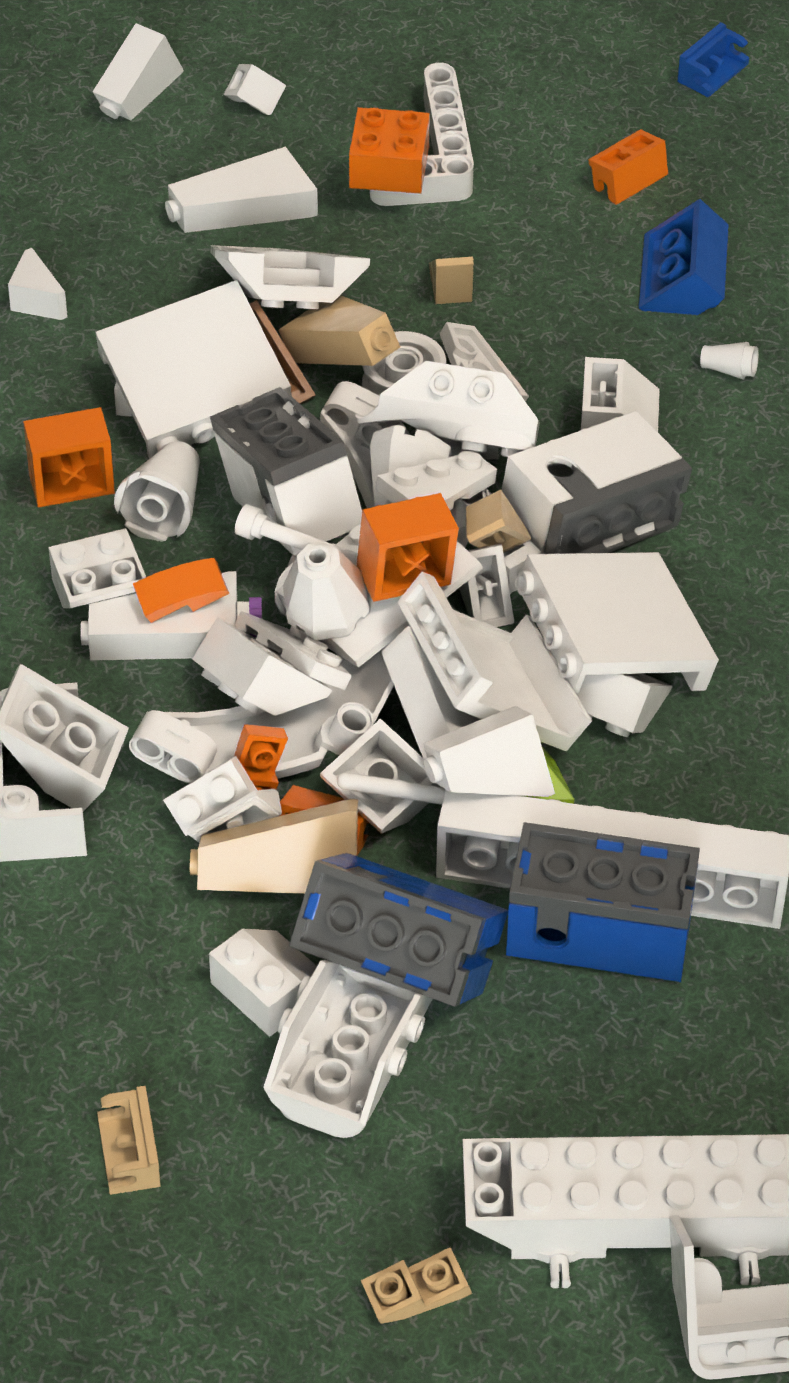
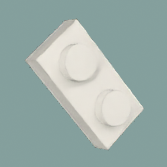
(209, 794)

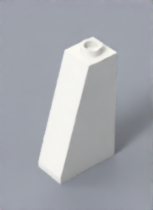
(244, 193)
(122, 632)
(421, 691)

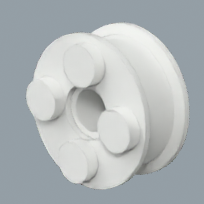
(413, 351)

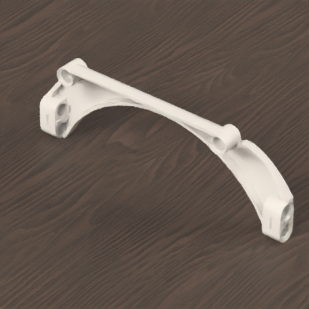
(196, 743)

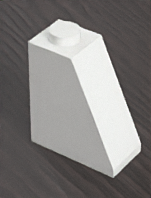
(137, 73)
(491, 757)

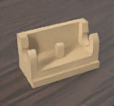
(128, 1142)

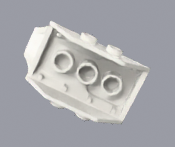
(461, 406)
(341, 1048)

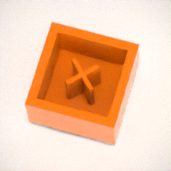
(389, 150)
(69, 457)
(403, 541)

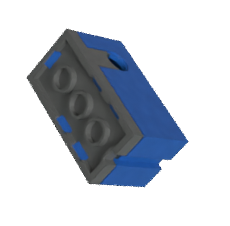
(601, 901)
(398, 928)

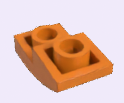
(182, 585)
(260, 753)

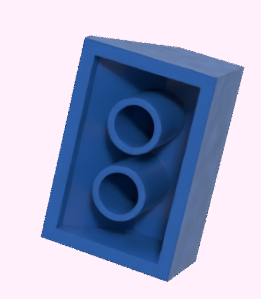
(685, 262)

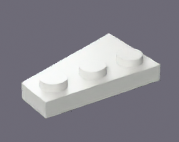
(469, 349)
(453, 477)
(297, 649)

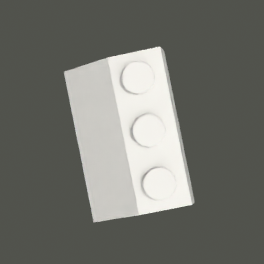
(254, 672)

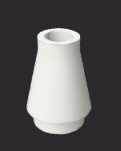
(732, 359)

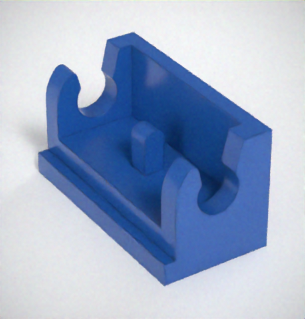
(712, 60)

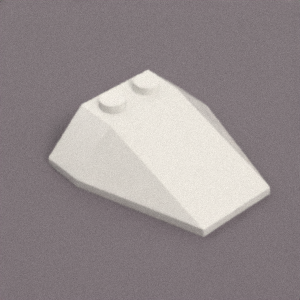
(290, 274)

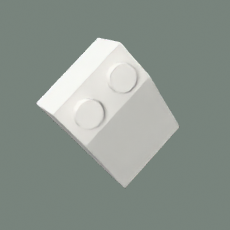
(59, 738)

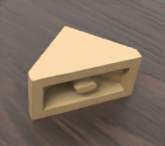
(452, 279)
(495, 522)

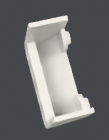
(36, 833)
(726, 1329)

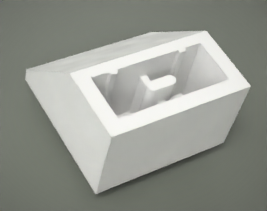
(614, 390)
(95, 568)

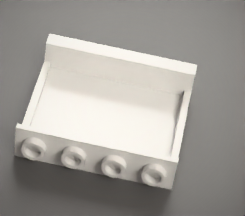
(190, 364)
(614, 616)
(491, 668)

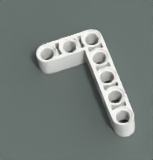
(451, 167)

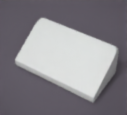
(251, 808)

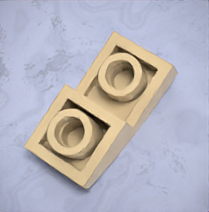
(411, 1290)

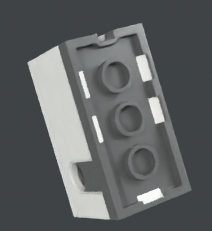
(288, 466)
(598, 487)

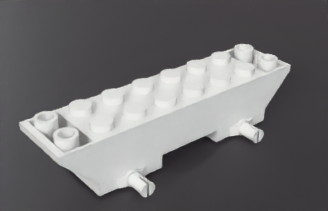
(598, 1193)

